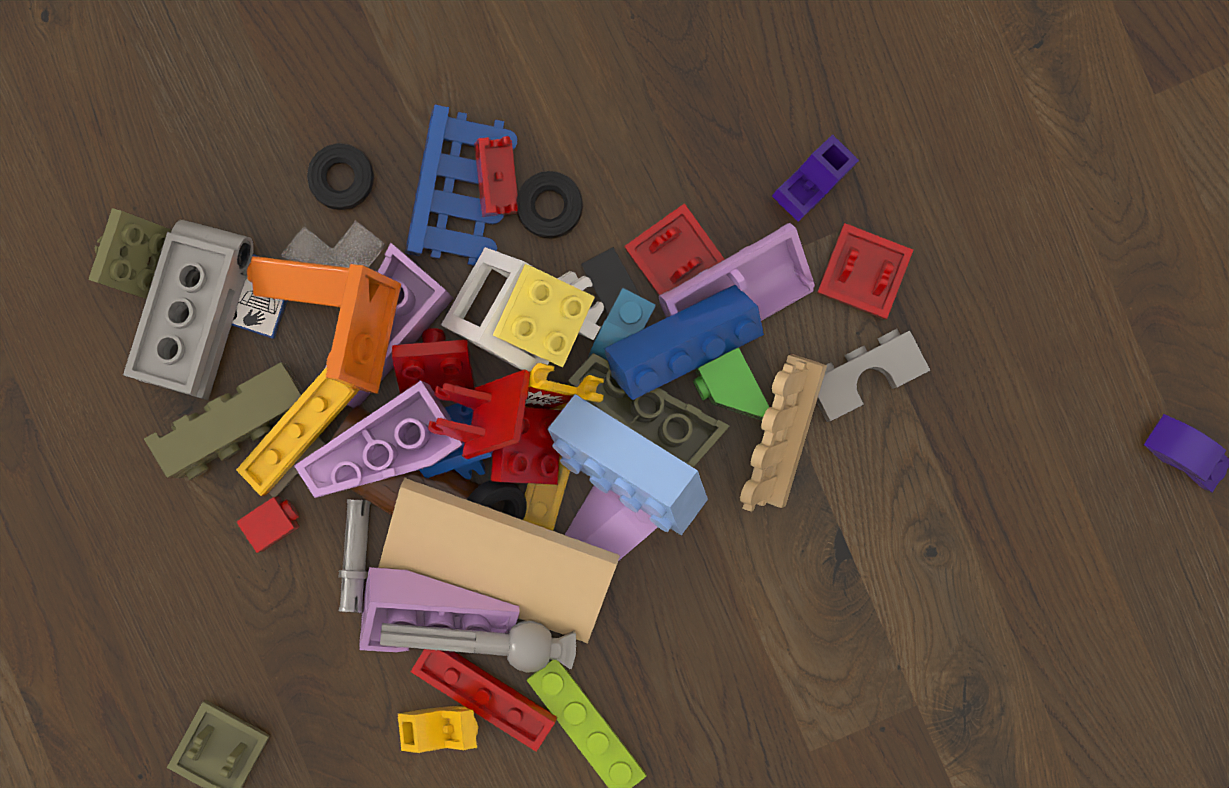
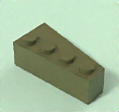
(655, 415)
(226, 423)

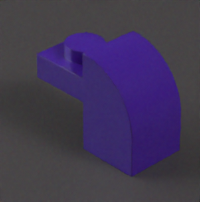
(815, 178)
(1189, 452)

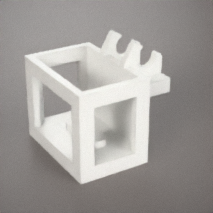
(483, 335)

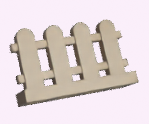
(785, 433)

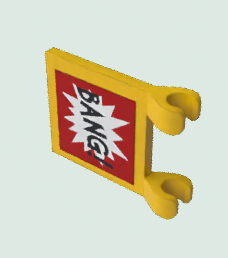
(552, 395)

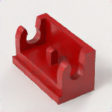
(496, 176)

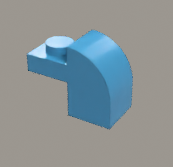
(626, 318)

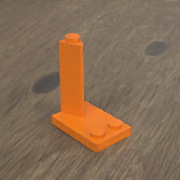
(365, 314)

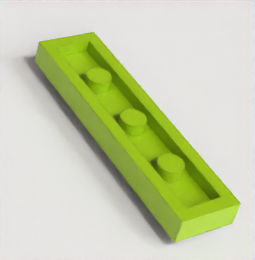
(586, 726)

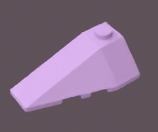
(419, 600)

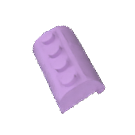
(768, 272)

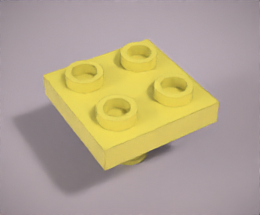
(543, 315)

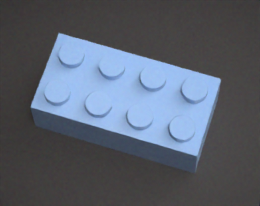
(627, 465)

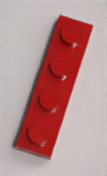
(485, 696)

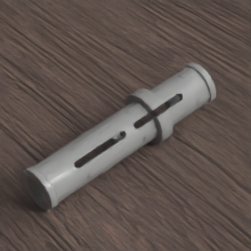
(354, 556)

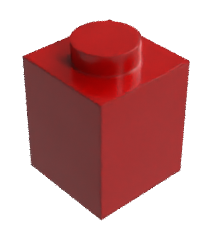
(269, 523)

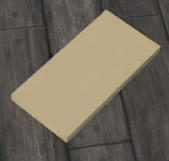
(500, 557)

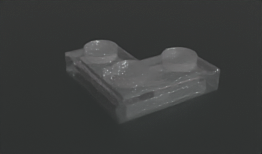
(355, 247)

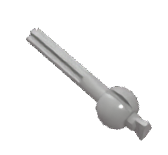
(526, 644)

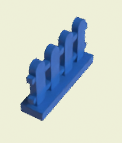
(445, 202)

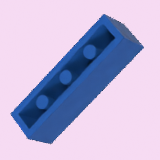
(684, 341)

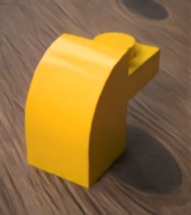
(438, 729)

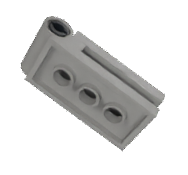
(190, 255)

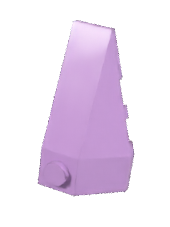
(381, 445)
(609, 523)

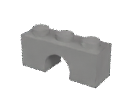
(896, 358)

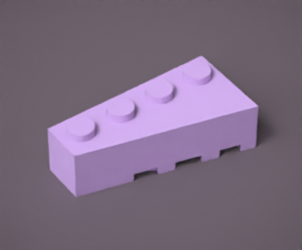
(417, 306)

